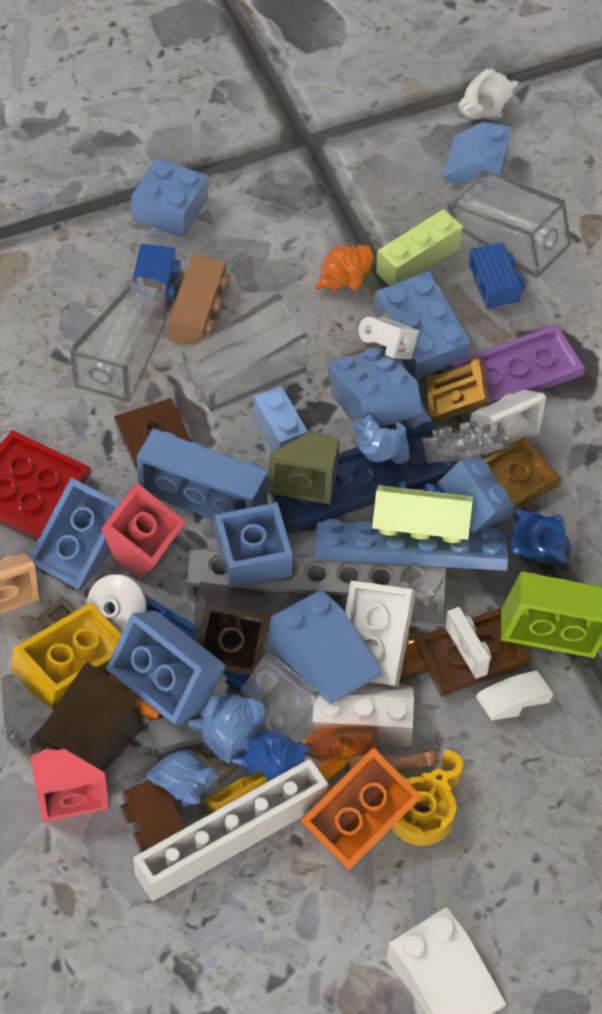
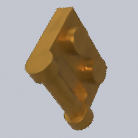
(459, 396)

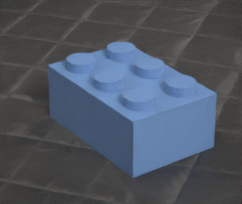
(423, 307)
(374, 387)
(165, 667)

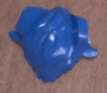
(541, 538)
(271, 755)

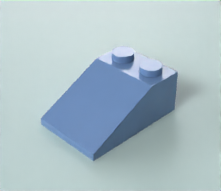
(73, 539)
(323, 646)

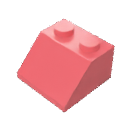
(140, 530)
(67, 785)

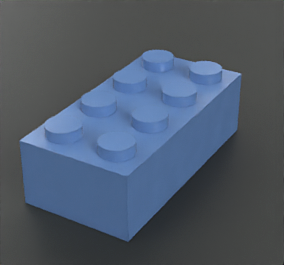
(198, 477)

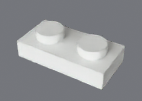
(464, 637)

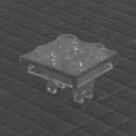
(282, 692)

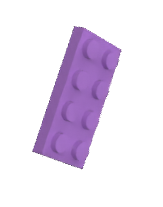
(528, 363)

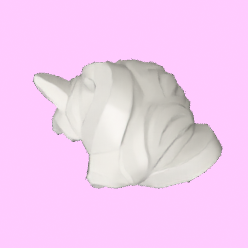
(487, 96)

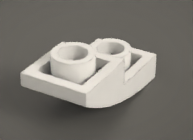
(510, 695)

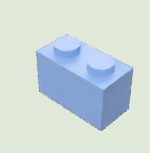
(277, 418)

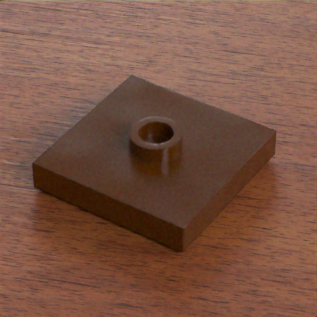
(137, 424)

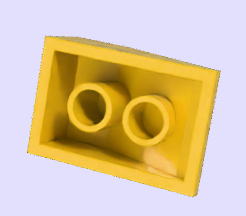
(56, 655)

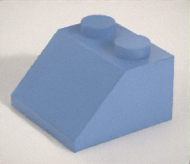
(477, 149)
(490, 499)

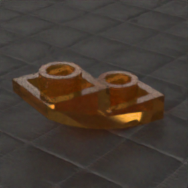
(332, 741)

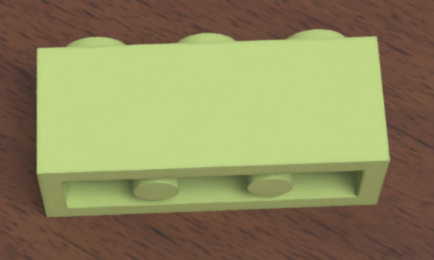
(419, 248)
(422, 513)

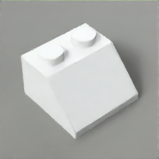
(513, 415)

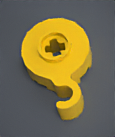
(436, 794)

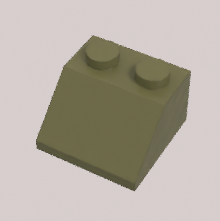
(305, 468)

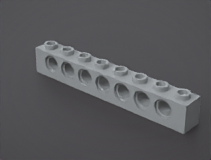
(206, 563)

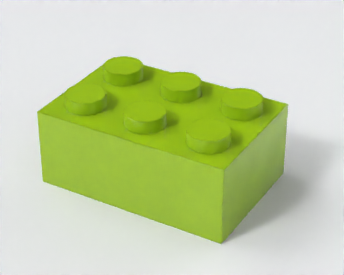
(553, 615)

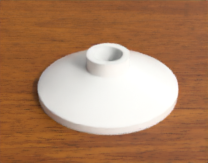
(123, 593)

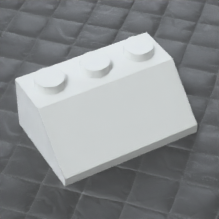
(370, 706)

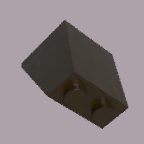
(231, 625)
(93, 719)

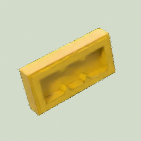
(233, 792)

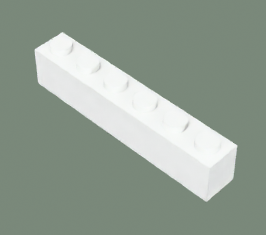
(229, 830)

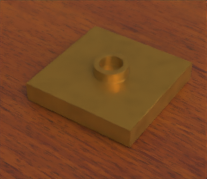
(523, 472)

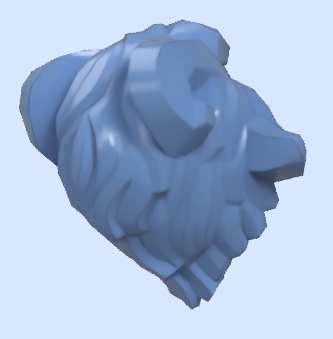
(381, 443)
(229, 724)
(183, 776)

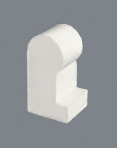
(394, 335)

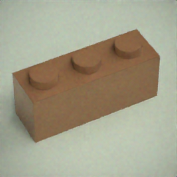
(198, 300)

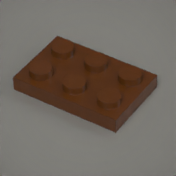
(449, 668)

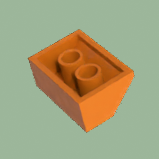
(361, 808)

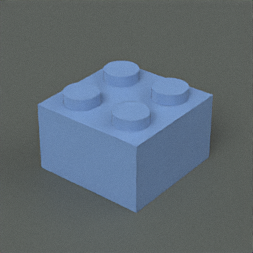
(169, 197)
(253, 545)

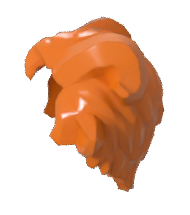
(345, 267)

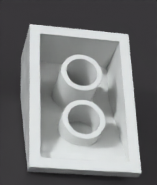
(444, 968)

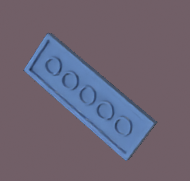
(365, 544)

